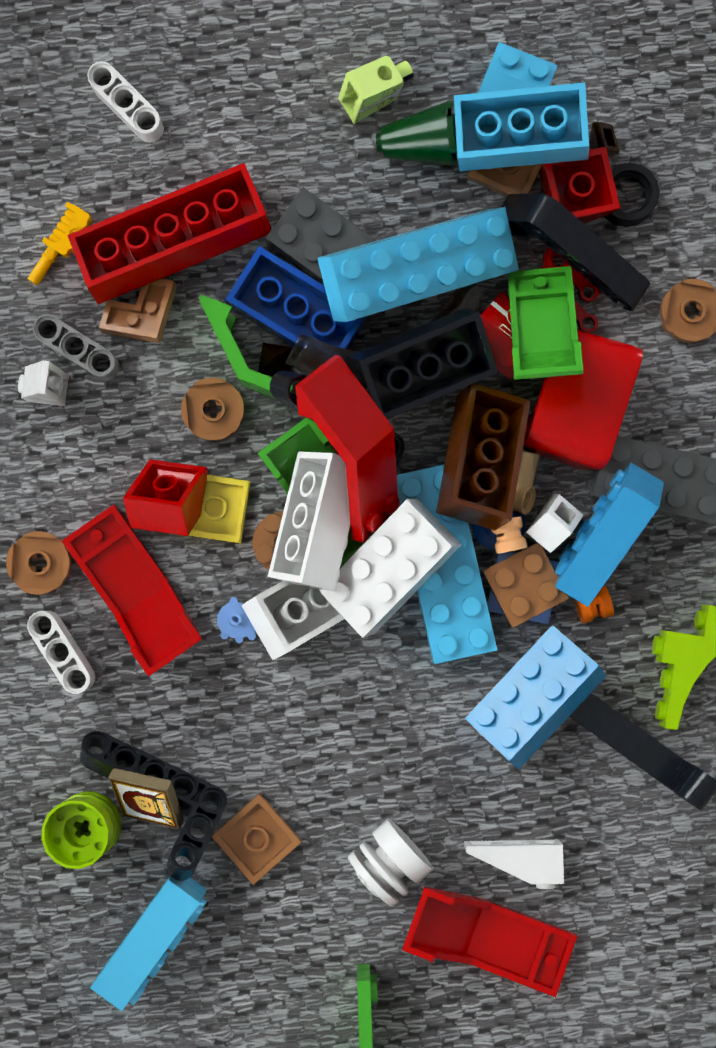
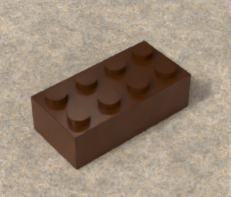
(483, 457)

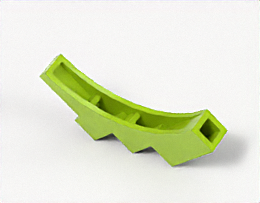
(686, 660)

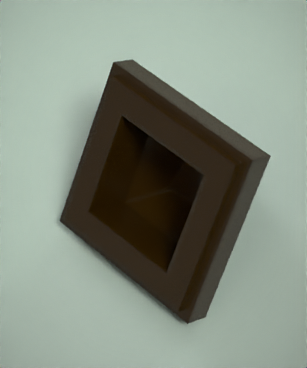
(603, 136)
(273, 359)

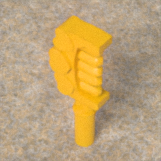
(58, 242)

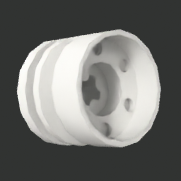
(390, 863)

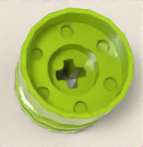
(68, 842)

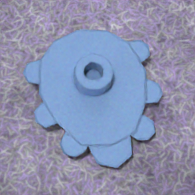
(234, 622)

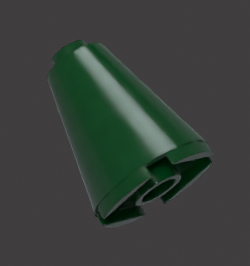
(422, 137)

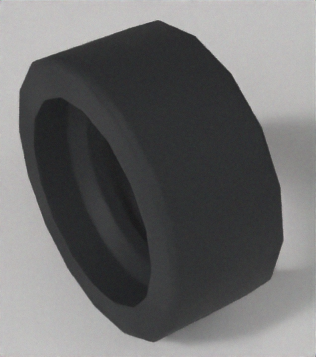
(652, 191)

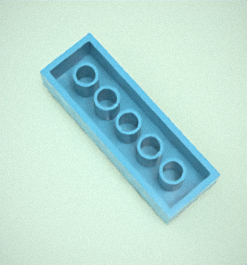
(418, 264)
(454, 596)

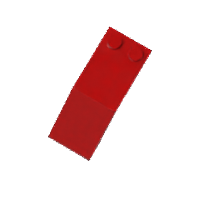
(359, 436)
(133, 589)
(490, 938)

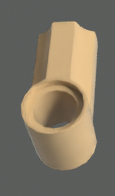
(525, 492)

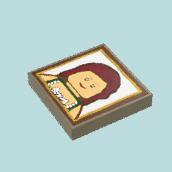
(146, 798)

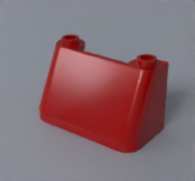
(583, 412)

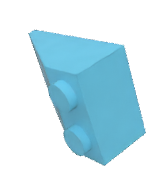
(516, 70)

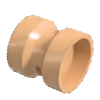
(510, 537)

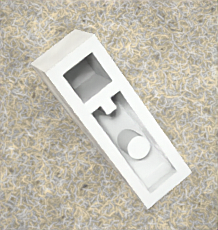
(43, 384)
(529, 860)

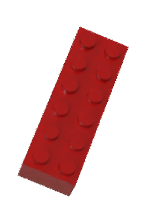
(170, 233)

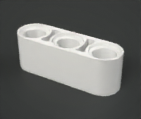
(119, 89)
(47, 643)

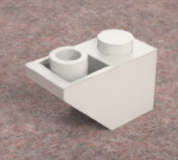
(554, 522)

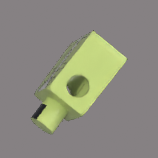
(373, 87)

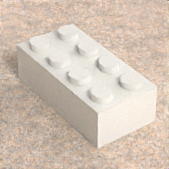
(313, 523)
(391, 567)

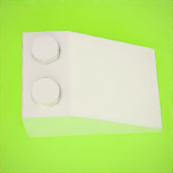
(289, 616)

